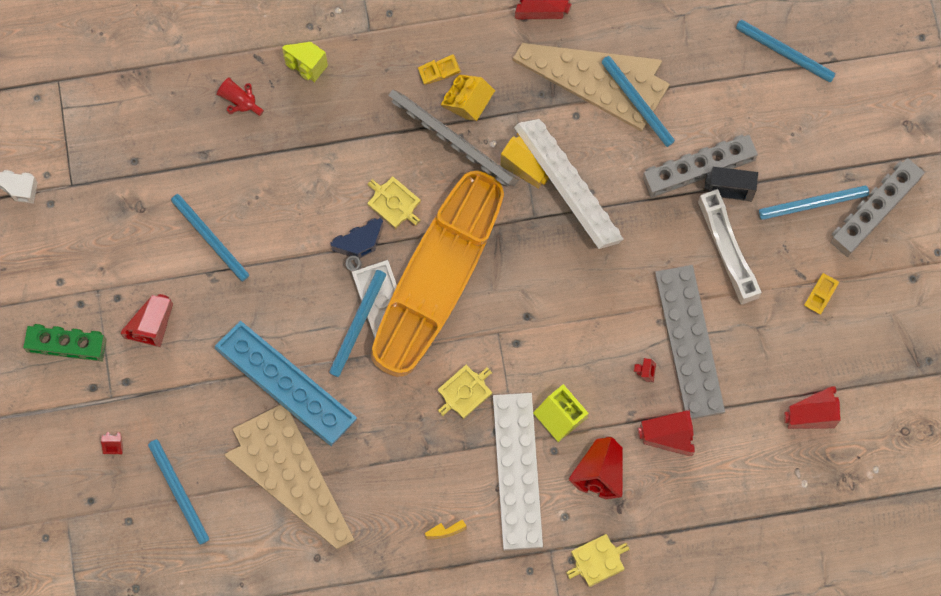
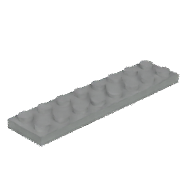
(448, 135)
(689, 342)

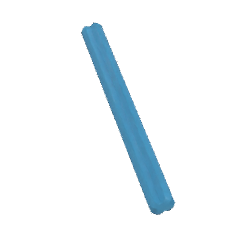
(785, 50)
(638, 101)
(813, 202)
(210, 238)
(357, 323)
(178, 491)

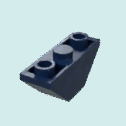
(359, 240)

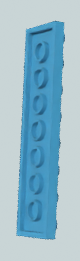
(285, 383)

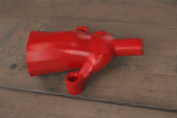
(245, 101)

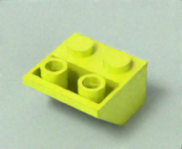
(306, 59)
(561, 413)

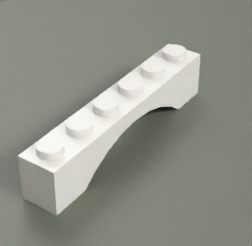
(19, 187)
(734, 262)

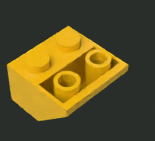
(468, 96)

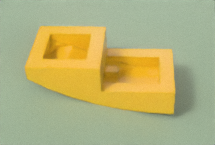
(439, 70)
(821, 293)
(440, 532)

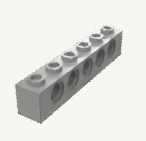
(910, 173)
(657, 186)

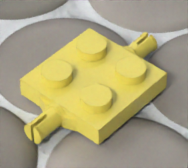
(394, 202)
(464, 391)
(597, 560)

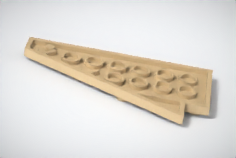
(587, 78)
(282, 465)

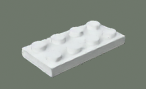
(363, 279)

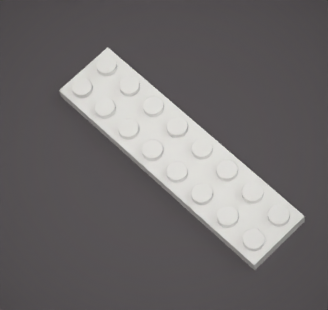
(569, 183)
(517, 471)

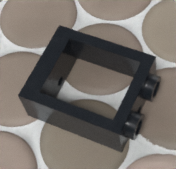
(732, 183)

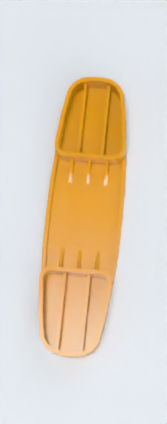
(437, 273)

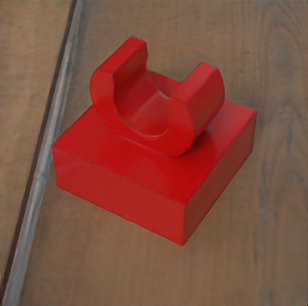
(646, 370)
(112, 444)

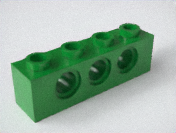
(36, 333)

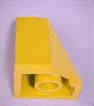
(521, 162)

